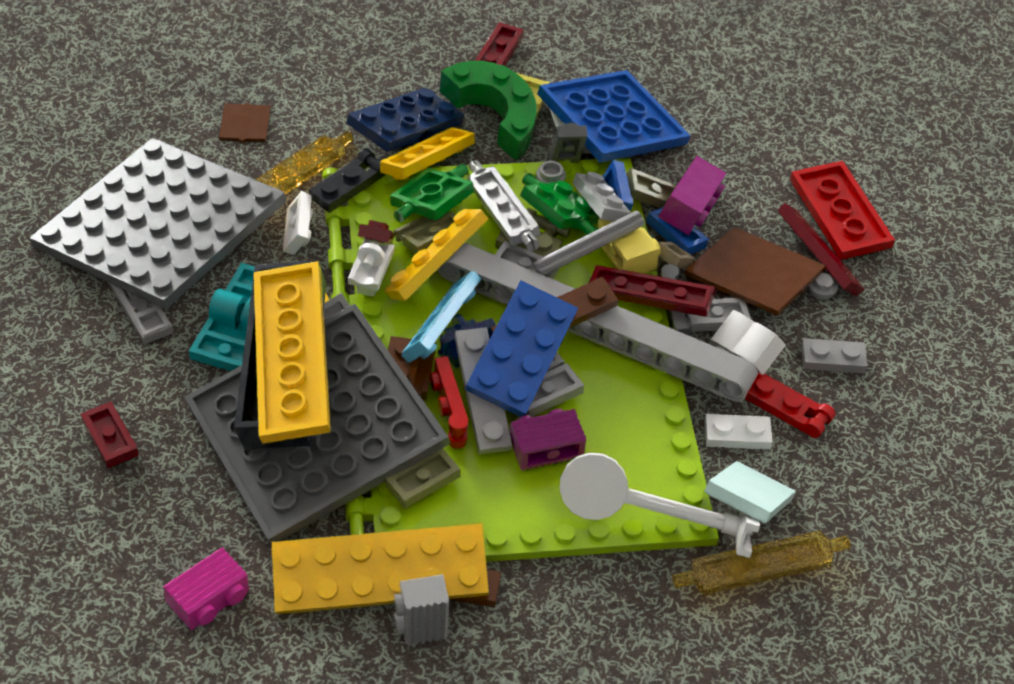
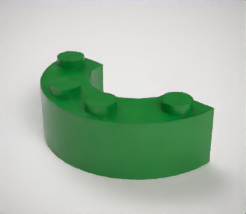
(501, 90)

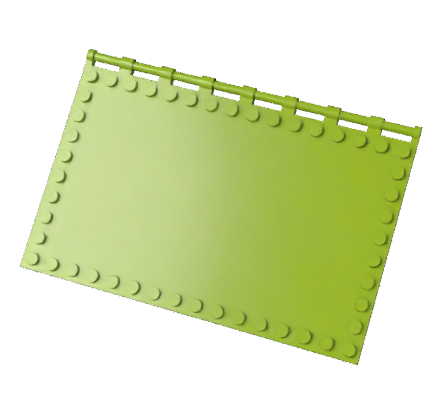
(624, 409)

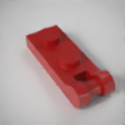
(450, 402)
(790, 405)

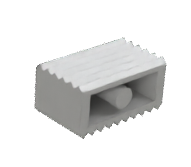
(422, 609)

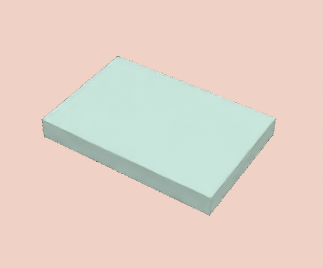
(749, 491)

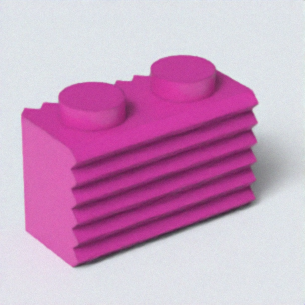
(206, 589)

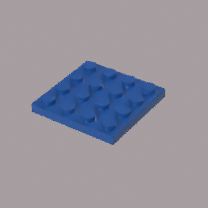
(618, 115)

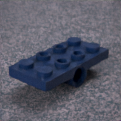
(405, 119)

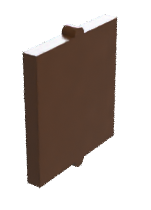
(244, 123)

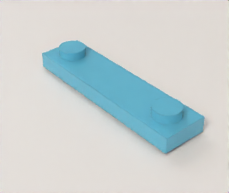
(424, 340)

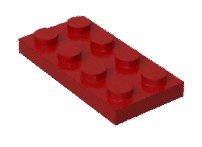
(842, 210)

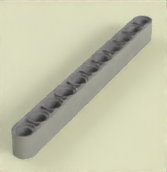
(616, 328)

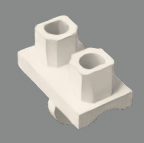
(370, 266)

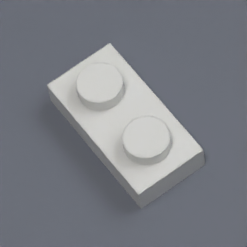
(297, 223)
(738, 431)

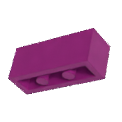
(693, 196)

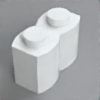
(748, 340)

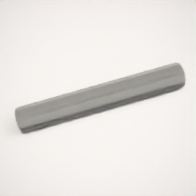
(588, 243)

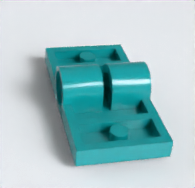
(224, 333)

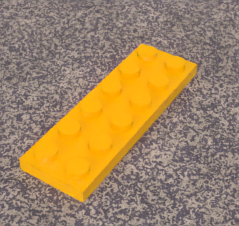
(291, 353)
(369, 567)

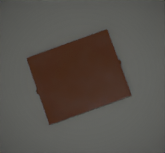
(755, 270)

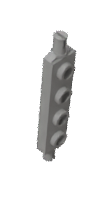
(504, 206)

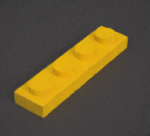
(427, 153)
(429, 260)

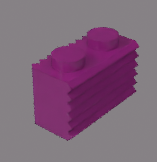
(547, 438)

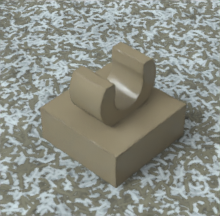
(673, 255)

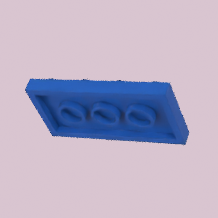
(521, 349)

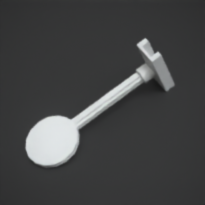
(598, 487)

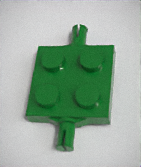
(432, 193)
(559, 204)

